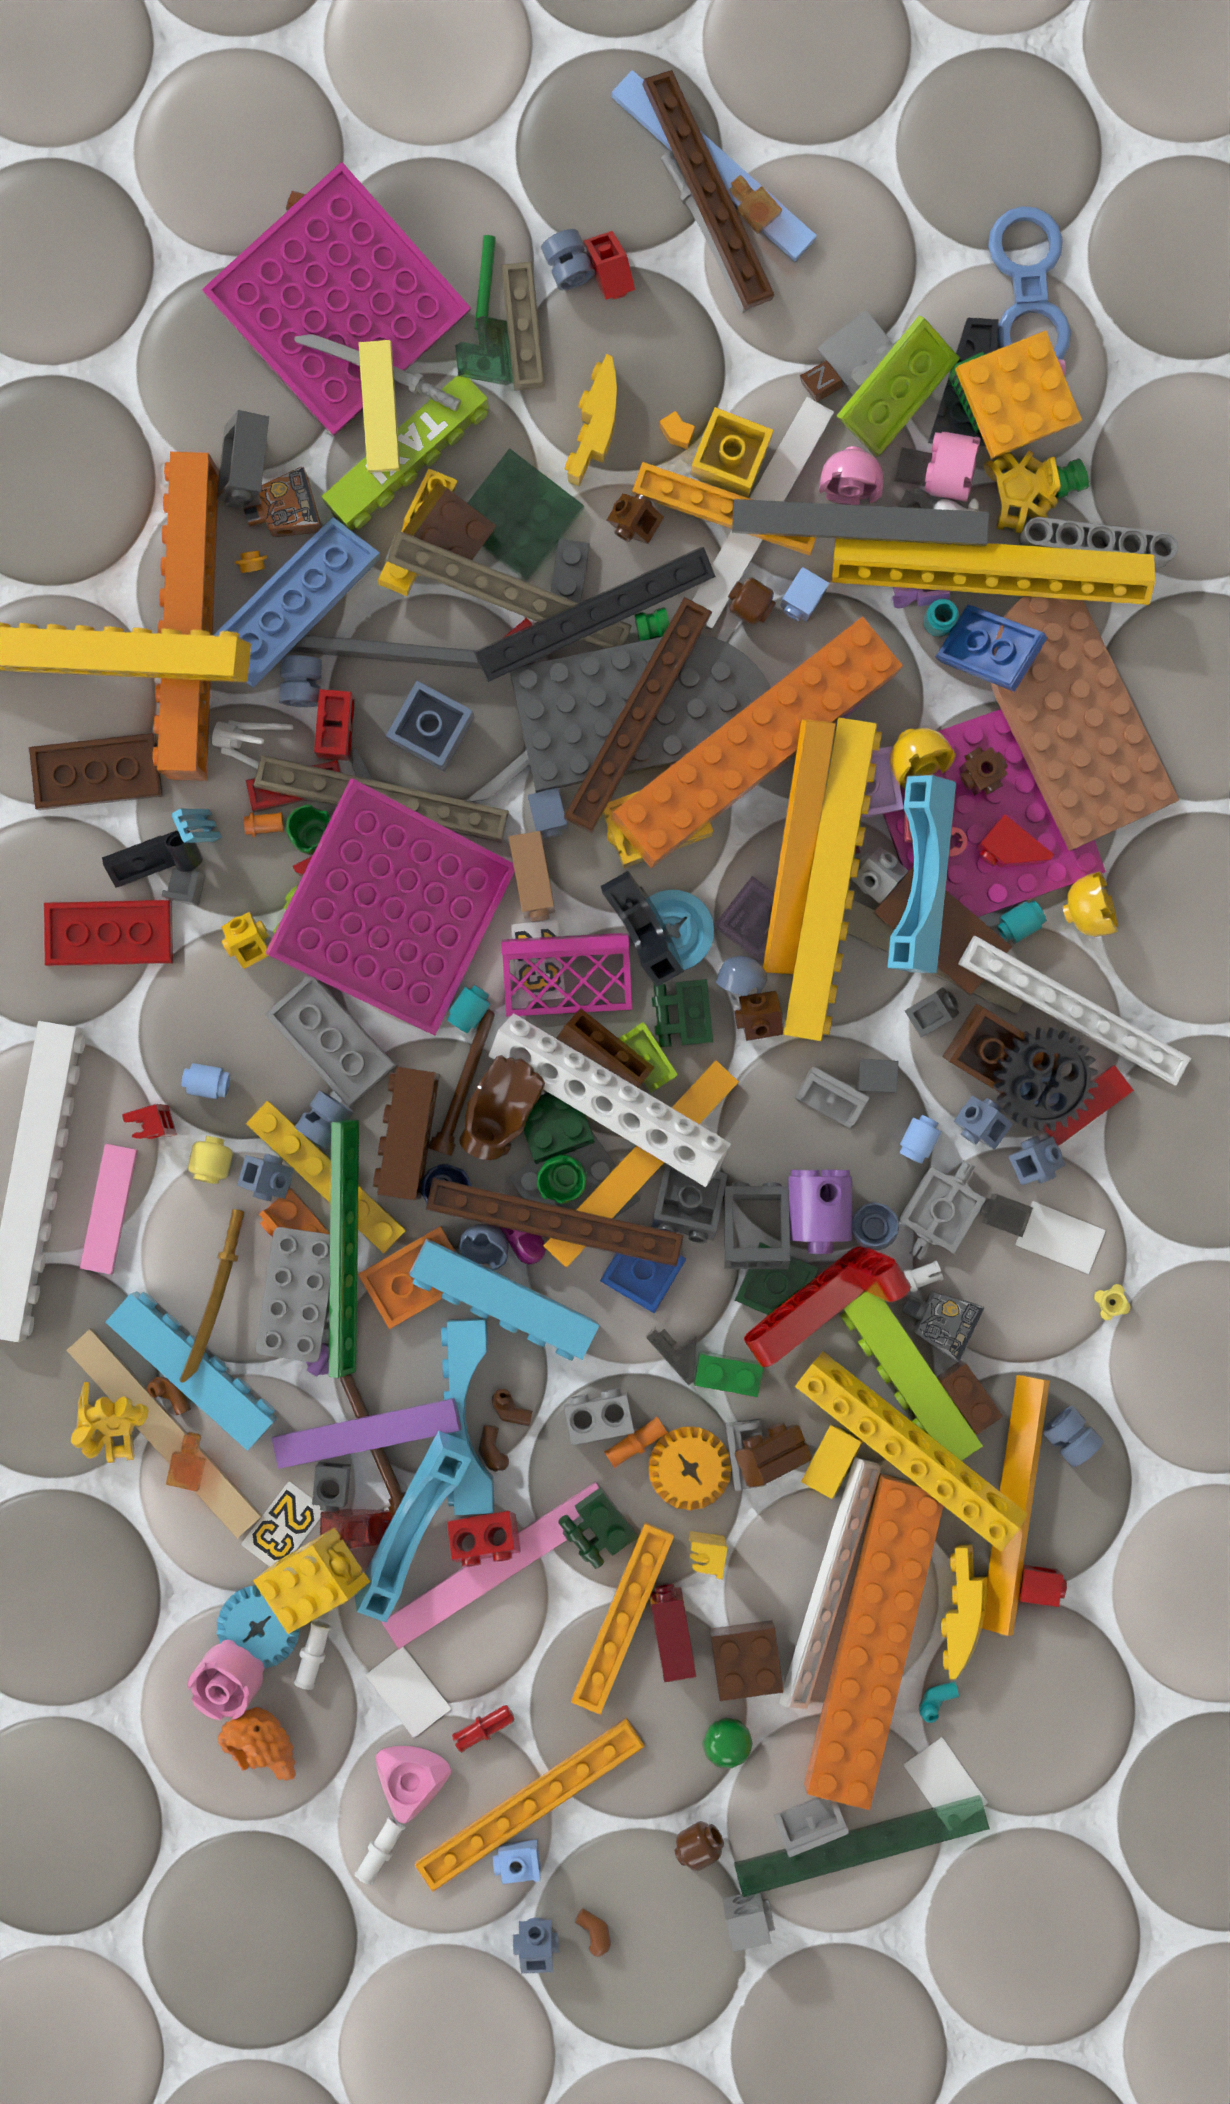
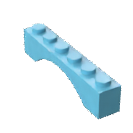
(930, 816)
(466, 1347)
(431, 1485)

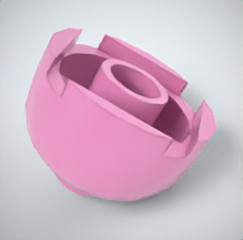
(851, 477)

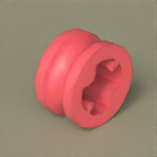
(962, 840)

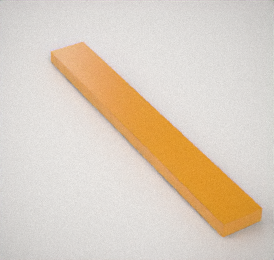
(798, 845)
(641, 1165)
(1018, 1486)
(529, 1804)

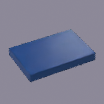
(973, 644)

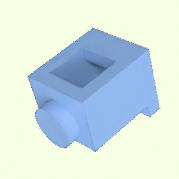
(523, 1852)

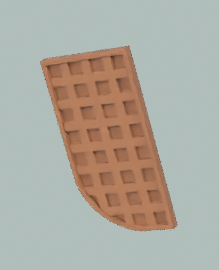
(1081, 727)

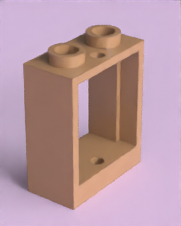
(532, 876)

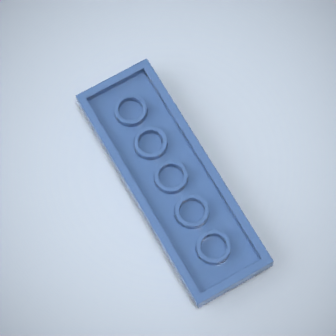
(300, 595)

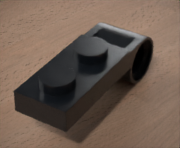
(151, 858)

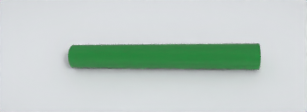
(485, 277)

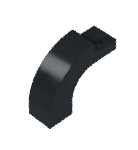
(646, 928)

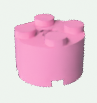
(952, 466)
(225, 1681)

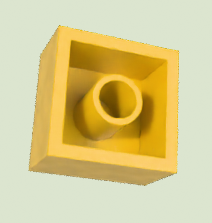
(731, 452)

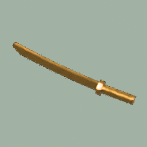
(226, 1258)

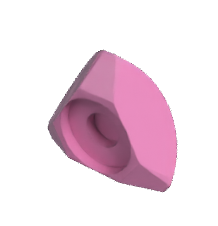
(410, 1778)

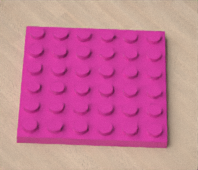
(340, 274)
(971, 879)
(391, 908)

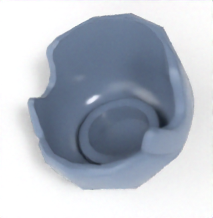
(741, 975)
(875, 1226)
(485, 1245)

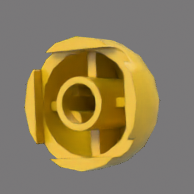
(920, 754)
(1091, 906)

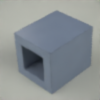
(548, 813)

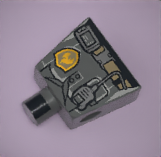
(944, 1321)

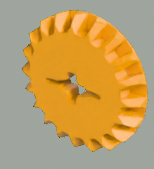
(695, 1446)

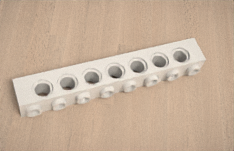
(613, 1101)

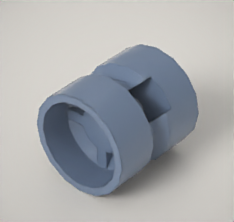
(566, 254)
(300, 681)
(317, 1123)
(1075, 1439)

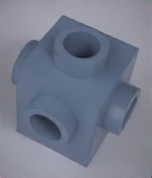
(983, 1122)
(1037, 1160)
(265, 1176)
(535, 1945)

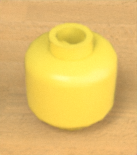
(210, 1160)

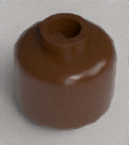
(751, 601)
(699, 1846)

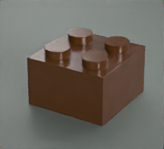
(450, 523)
(981, 1044)
(746, 1660)

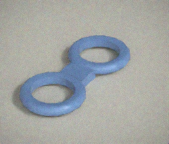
(1030, 281)

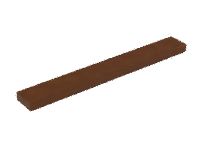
(708, 189)
(637, 715)
(554, 1222)

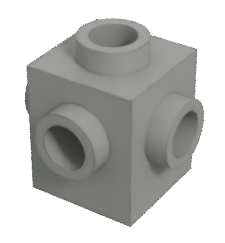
(879, 874)

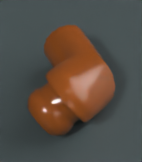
(166, 1389)
(598, 1932)

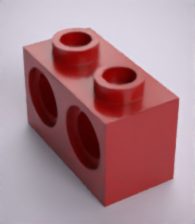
(334, 725)
(483, 1529)

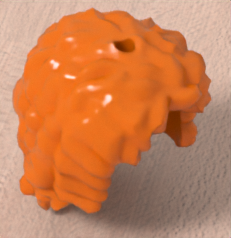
(259, 1742)

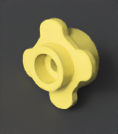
(1120, 1307)

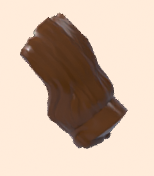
(500, 1107)

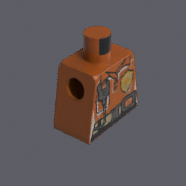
(286, 506)

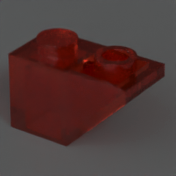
(357, 1526)

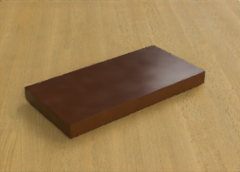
(94, 771)
(956, 932)

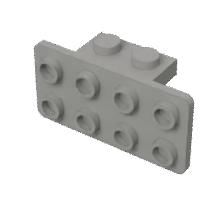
(295, 1296)

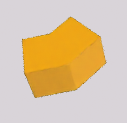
(677, 431)

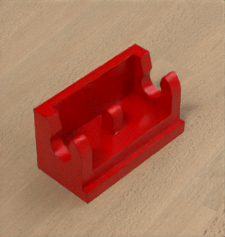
(155, 1119)

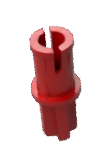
(483, 1728)

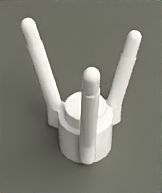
(230, 736)

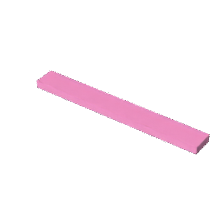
(475, 1581)

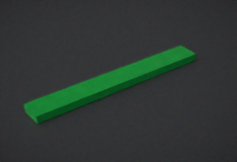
(343, 1247)

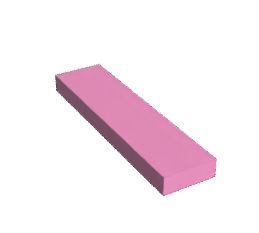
(109, 1209)

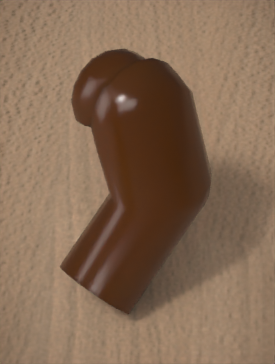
(507, 1409)
(488, 1451)

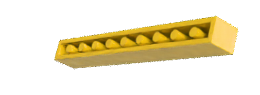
(997, 569)
(124, 653)
(830, 879)

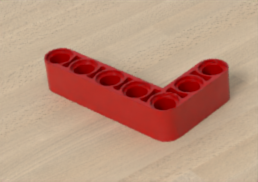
(823, 1298)

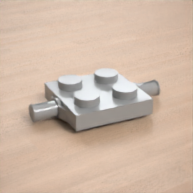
(942, 1209)

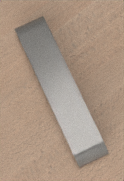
(1111, 535)

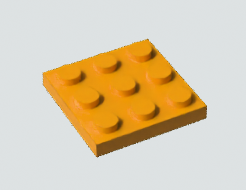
(1018, 394)

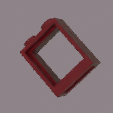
(672, 1633)

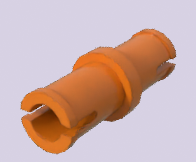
(635, 1442)

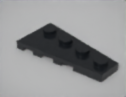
(977, 337)

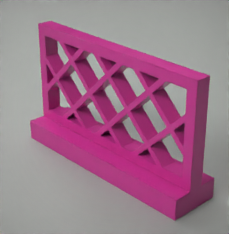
(562, 947)

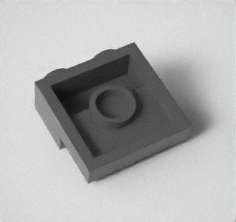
(689, 1206)

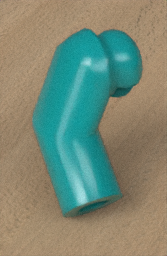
(933, 1699)

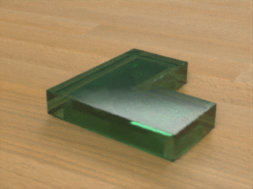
(491, 358)

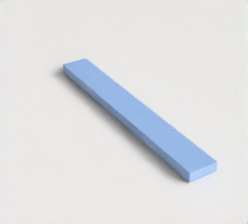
(785, 231)

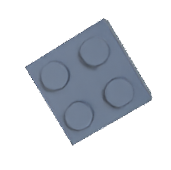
(430, 726)

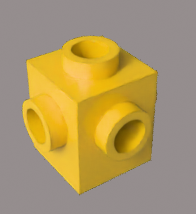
(245, 939)

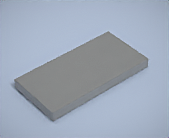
(330, 1040)

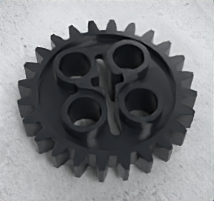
(1071, 1088)

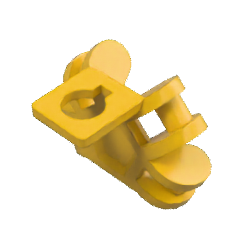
(1021, 486)
(110, 1421)

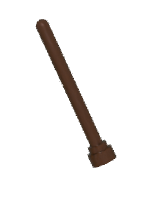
(444, 1140)
(378, 1454)

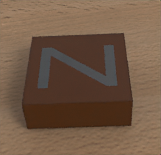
(821, 381)

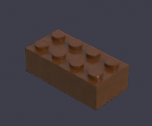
(407, 1133)

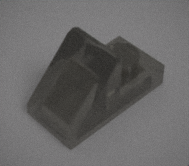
(681, 1359)

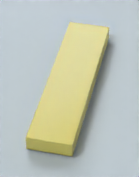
(379, 406)

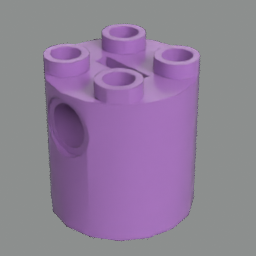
(822, 1216)

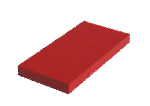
(108, 933)

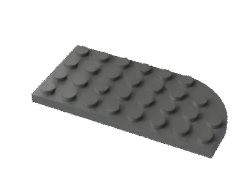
(576, 699)

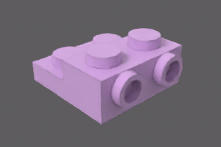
(885, 790)

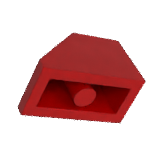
(610, 265)
(1011, 846)

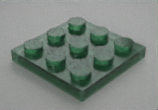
(527, 513)

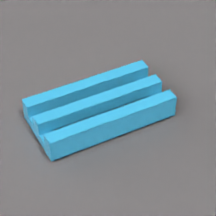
(194, 820)

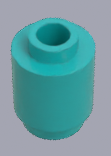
(947, 611)
(1021, 921)
(469, 1008)

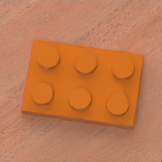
(392, 1285)

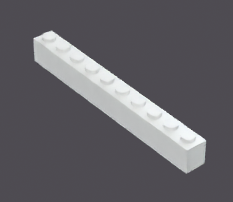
(34, 1173)

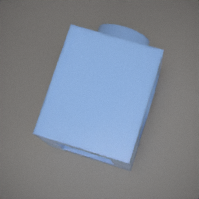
(803, 595)

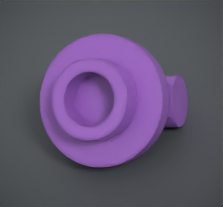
(321, 1366)

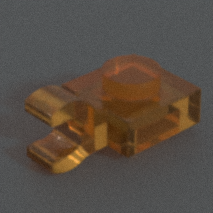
(757, 206)
(187, 1467)

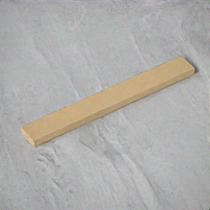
(162, 1429)

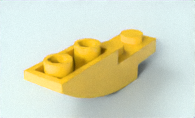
(600, 412)
(396, 577)
(963, 1624)

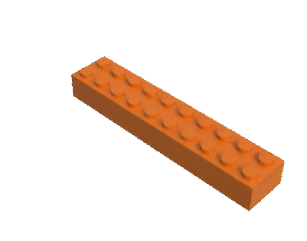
(187, 607)
(754, 742)
(873, 1643)

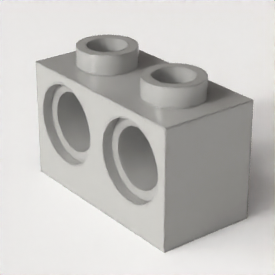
(600, 1426)
(748, 1921)

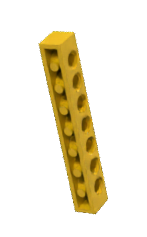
(912, 1451)

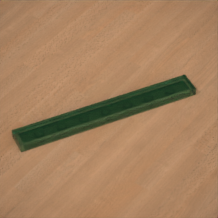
(863, 1845)

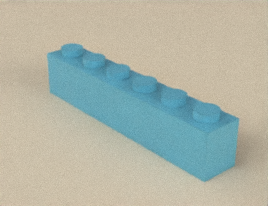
(504, 1299)
(210, 1388)

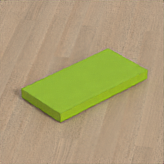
(898, 386)

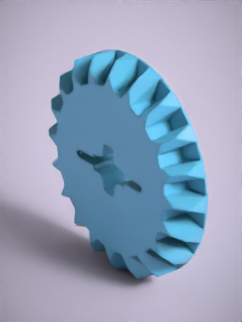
(695, 931)
(235, 1625)

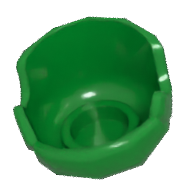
(307, 827)
(561, 1179)
(727, 1743)

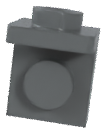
(933, 1011)

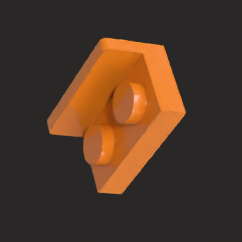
(291, 1214)

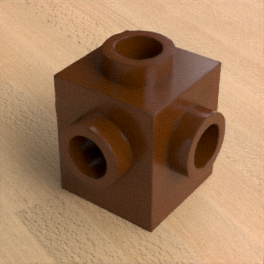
(635, 518)
(975, 779)
(759, 1015)

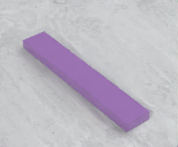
(366, 1433)

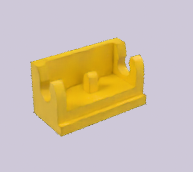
(832, 1461)
(710, 1550)

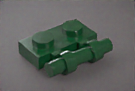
(693, 1013)
(605, 1521)

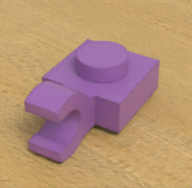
(904, 596)

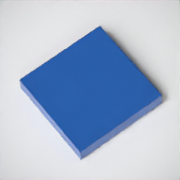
(641, 1279)

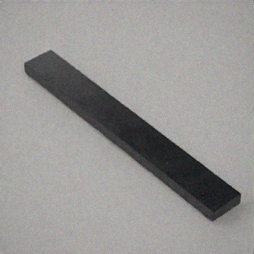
(594, 614)

